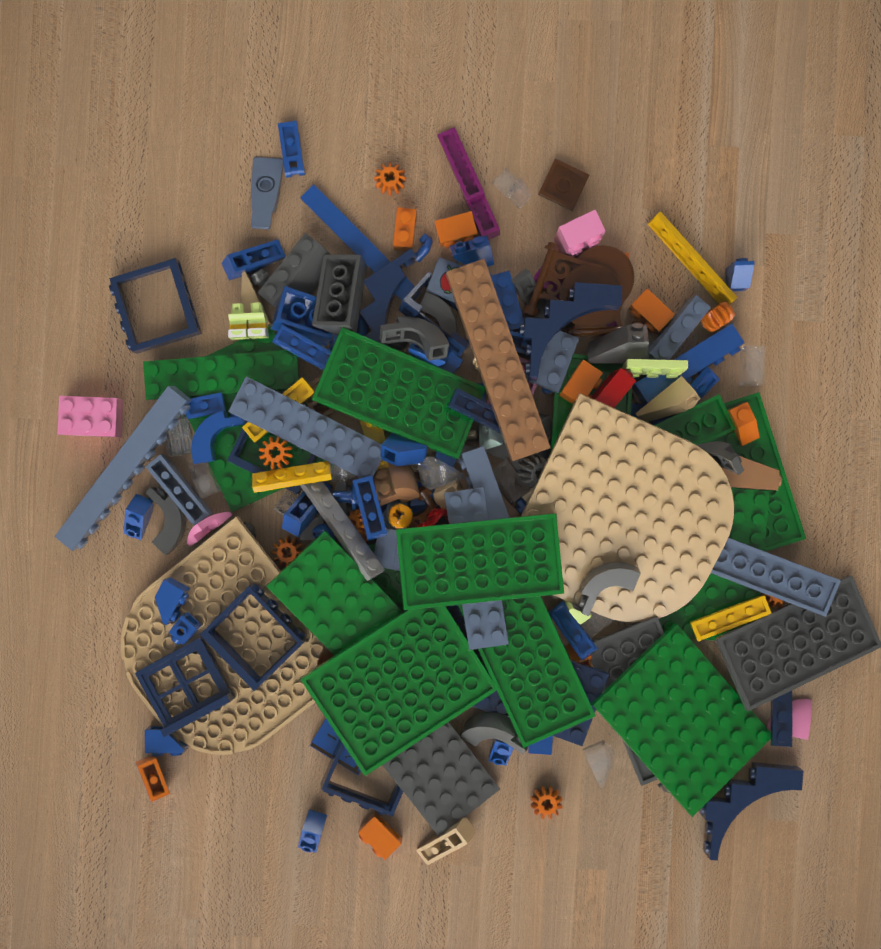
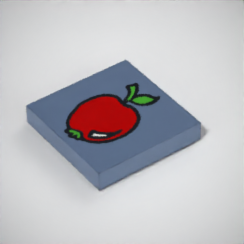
(438, 284)

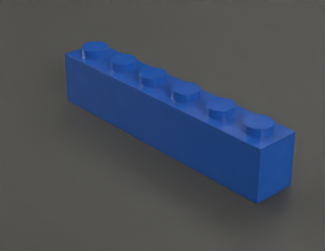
(699, 357)

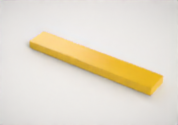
(691, 259)

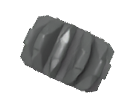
(531, 469)

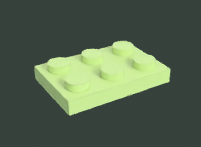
(653, 368)

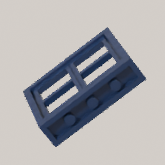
(198, 709)

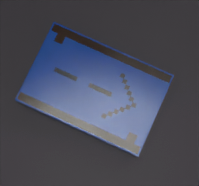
(326, 742)

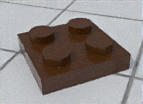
(563, 184)

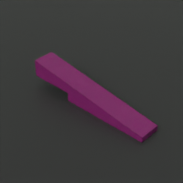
(469, 183)

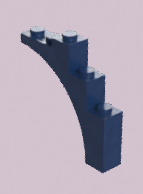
(584, 300)
(739, 794)

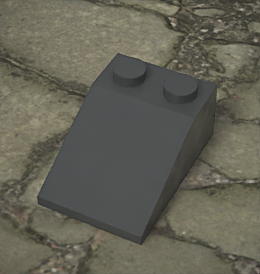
(620, 345)

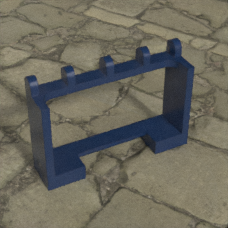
(413, 309)

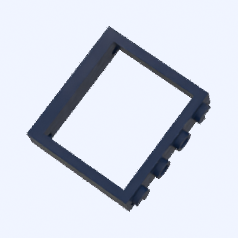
(184, 295)
(237, 450)
(234, 660)
(349, 795)

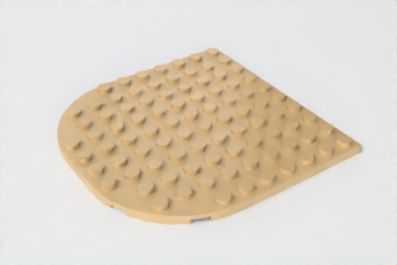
(633, 500)
(216, 577)

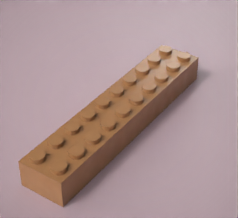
(497, 360)

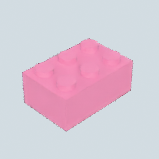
(580, 234)
(90, 416)

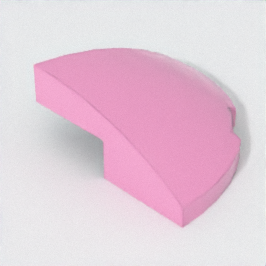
(206, 526)
(800, 718)

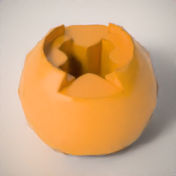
(394, 513)

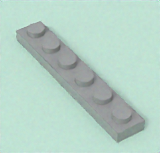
(343, 529)

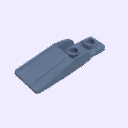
(265, 190)
(386, 547)

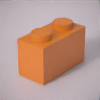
(405, 229)
(456, 229)
(651, 311)
(582, 381)
(152, 778)
(379, 836)

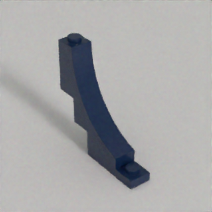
(383, 288)

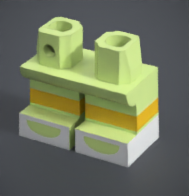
(248, 325)

